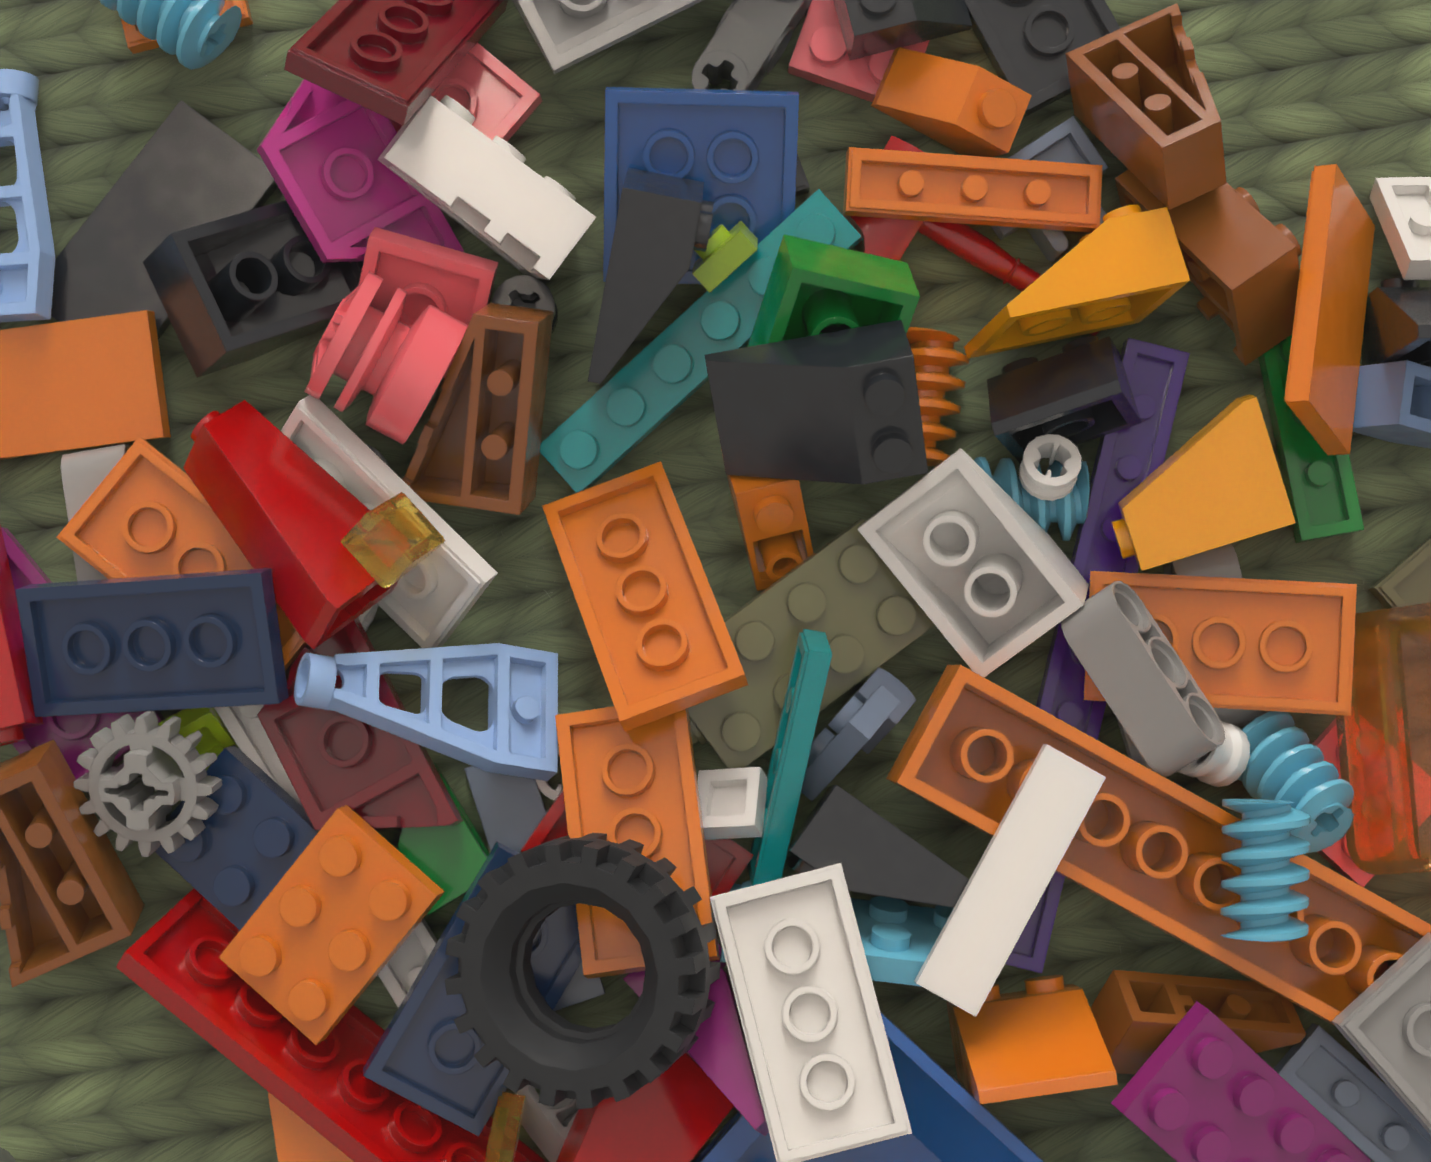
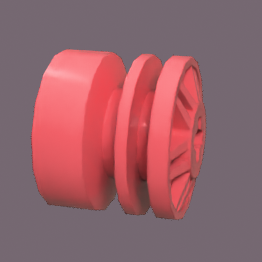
(385, 357)

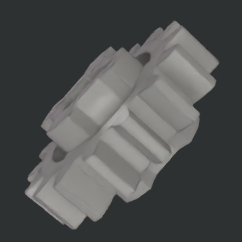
(166, 764)

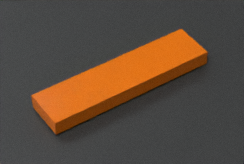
(972, 190)

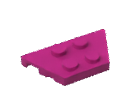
(329, 173)

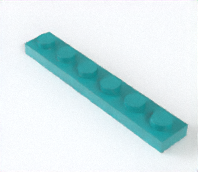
(674, 361)

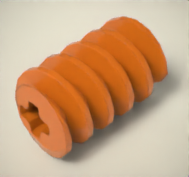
(932, 361)

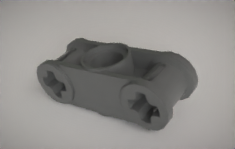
(748, 43)

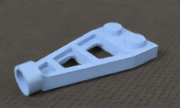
(30, 268)
(520, 701)

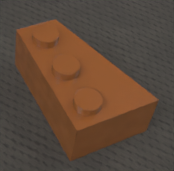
(1151, 106)
(1235, 261)
(489, 416)
(57, 878)

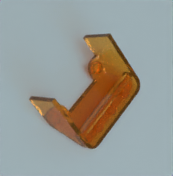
(1389, 741)

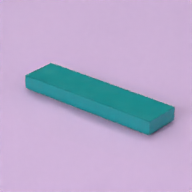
(791, 754)

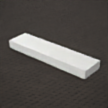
(1009, 879)

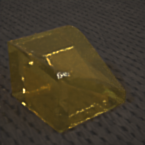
(392, 540)

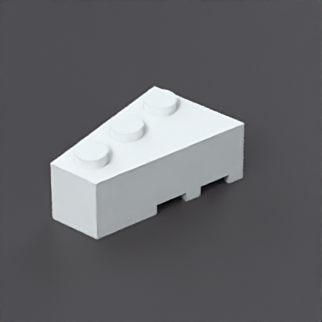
(487, 187)

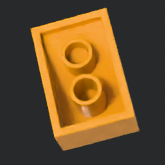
(1099, 285)

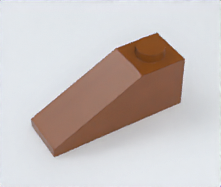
(1142, 1009)

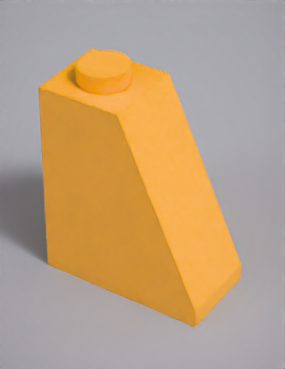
(1207, 493)

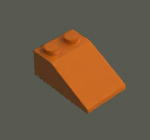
(1030, 1043)

